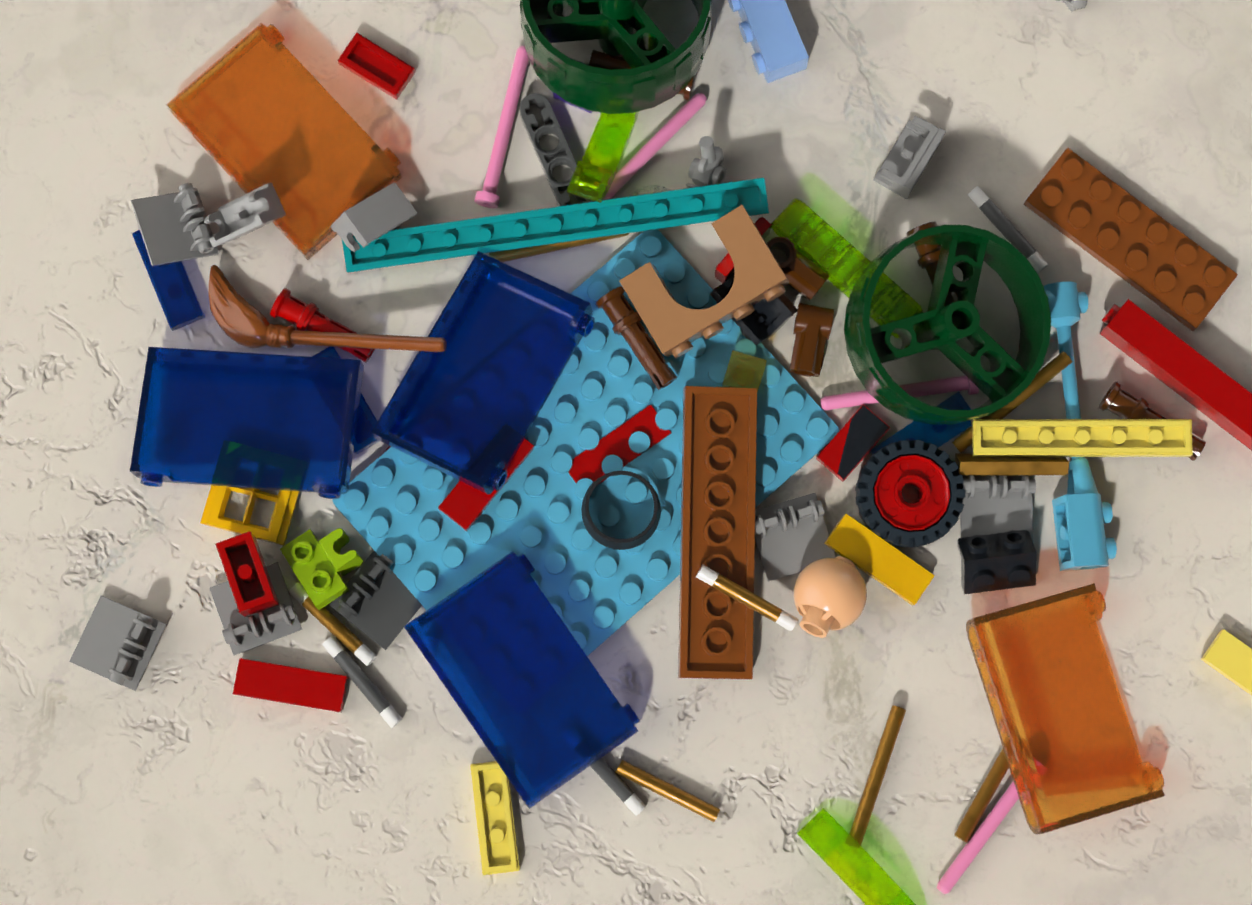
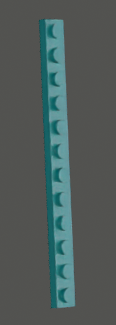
(558, 224)

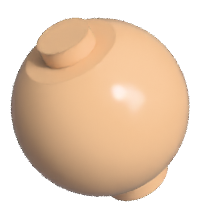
(829, 595)

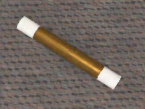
(746, 597)
(334, 625)

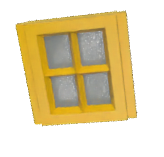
(242, 510)

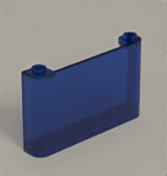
(501, 361)
(247, 420)
(521, 679)

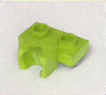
(321, 565)

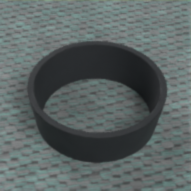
(620, 544)

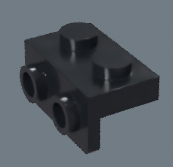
(766, 317)
(997, 561)

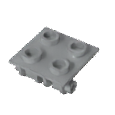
(174, 226)
(997, 504)
(791, 536)
(262, 627)
(118, 643)

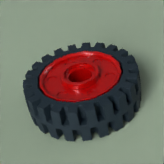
(937, 486)

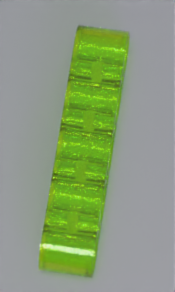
(841, 261)

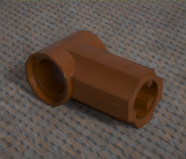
(799, 270)
(811, 330)

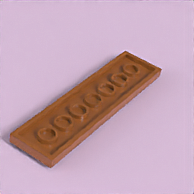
(717, 530)

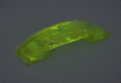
(603, 156)
(851, 862)

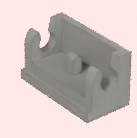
(909, 156)
(246, 214)
(374, 217)

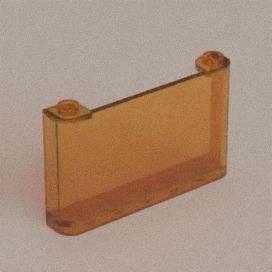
(279, 125)
(1060, 707)

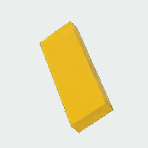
(879, 559)

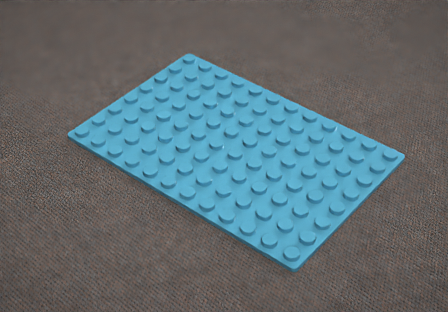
(541, 504)

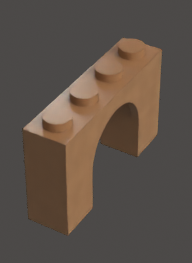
(755, 278)

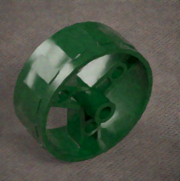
(656, 65)
(944, 325)

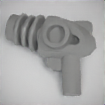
(709, 168)

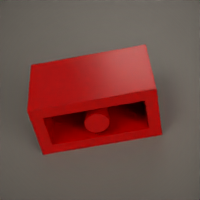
(247, 574)

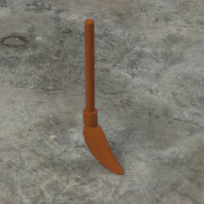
(251, 329)

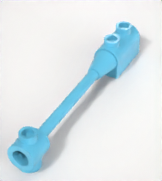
(1079, 513)

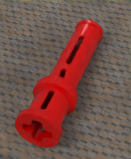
(309, 318)

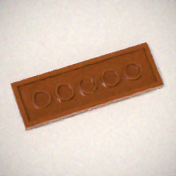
(1130, 239)

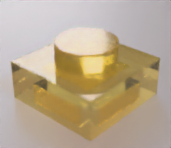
(744, 371)

